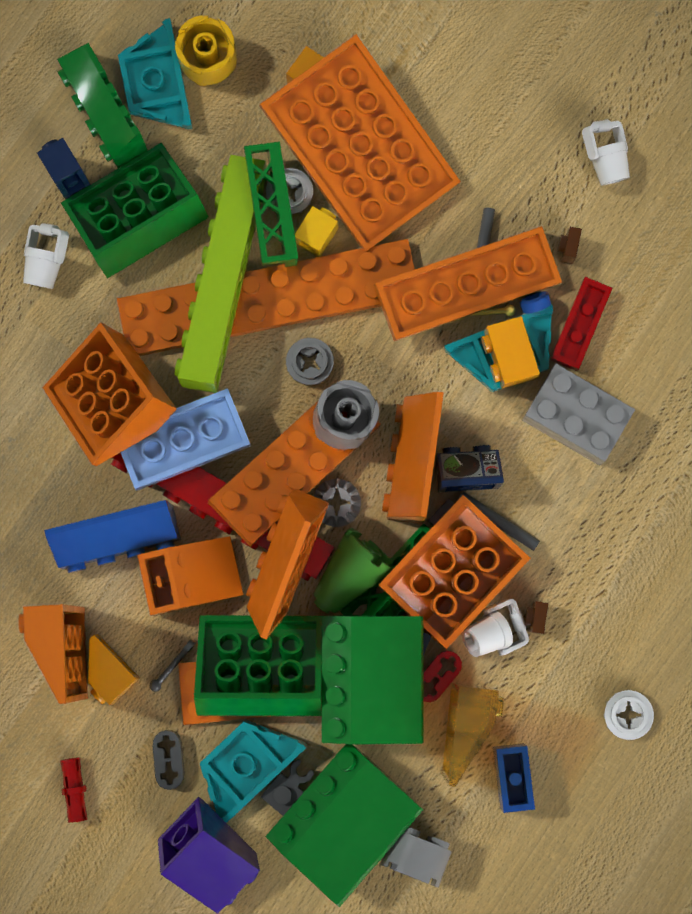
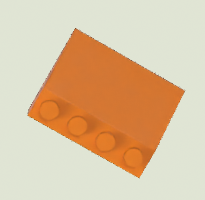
(108, 395)
(414, 457)
(285, 559)
(454, 571)
(59, 646)

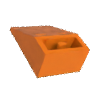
(190, 575)

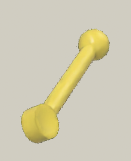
(509, 310)

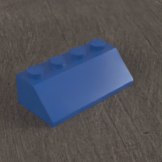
(113, 535)

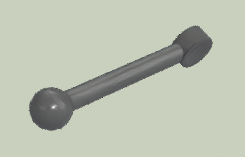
(155, 685)

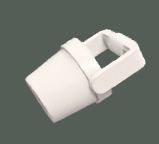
(609, 160)
(43, 265)
(493, 631)

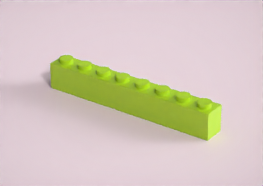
(221, 279)

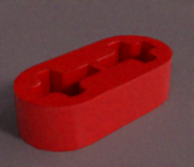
(446, 679)

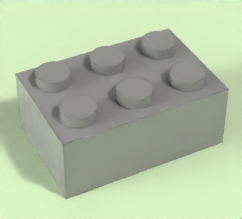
(578, 414)

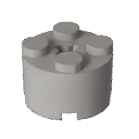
(362, 415)
(418, 857)

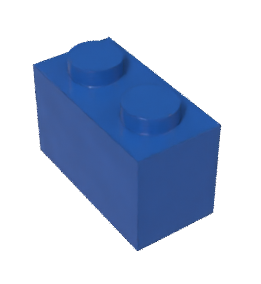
(513, 778)

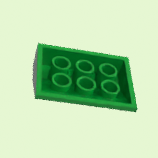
(135, 210)
(258, 676)
(372, 679)
(344, 823)

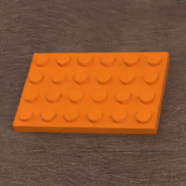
(360, 143)

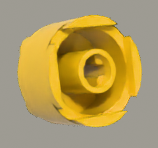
(208, 34)

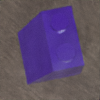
(206, 857)

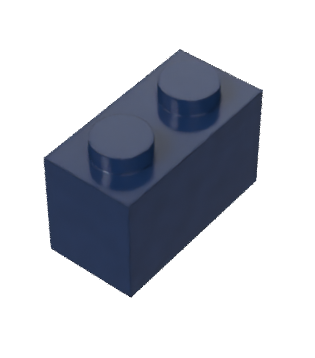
(63, 167)

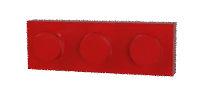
(581, 323)

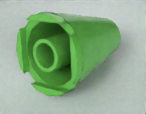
(351, 572)

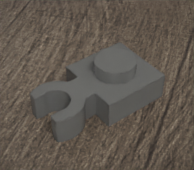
(285, 790)

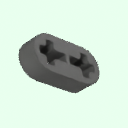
(176, 759)

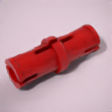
(73, 790)

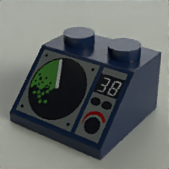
(469, 470)

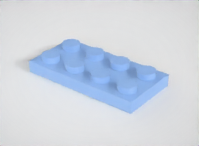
(187, 440)

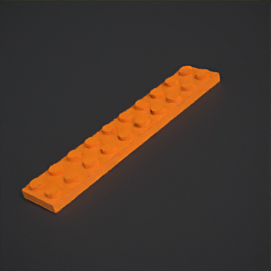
(270, 296)

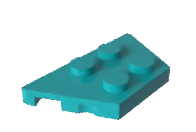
(155, 79)
(472, 356)
(245, 765)

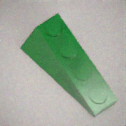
(102, 104)

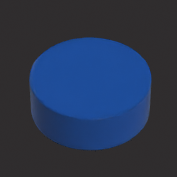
(535, 302)

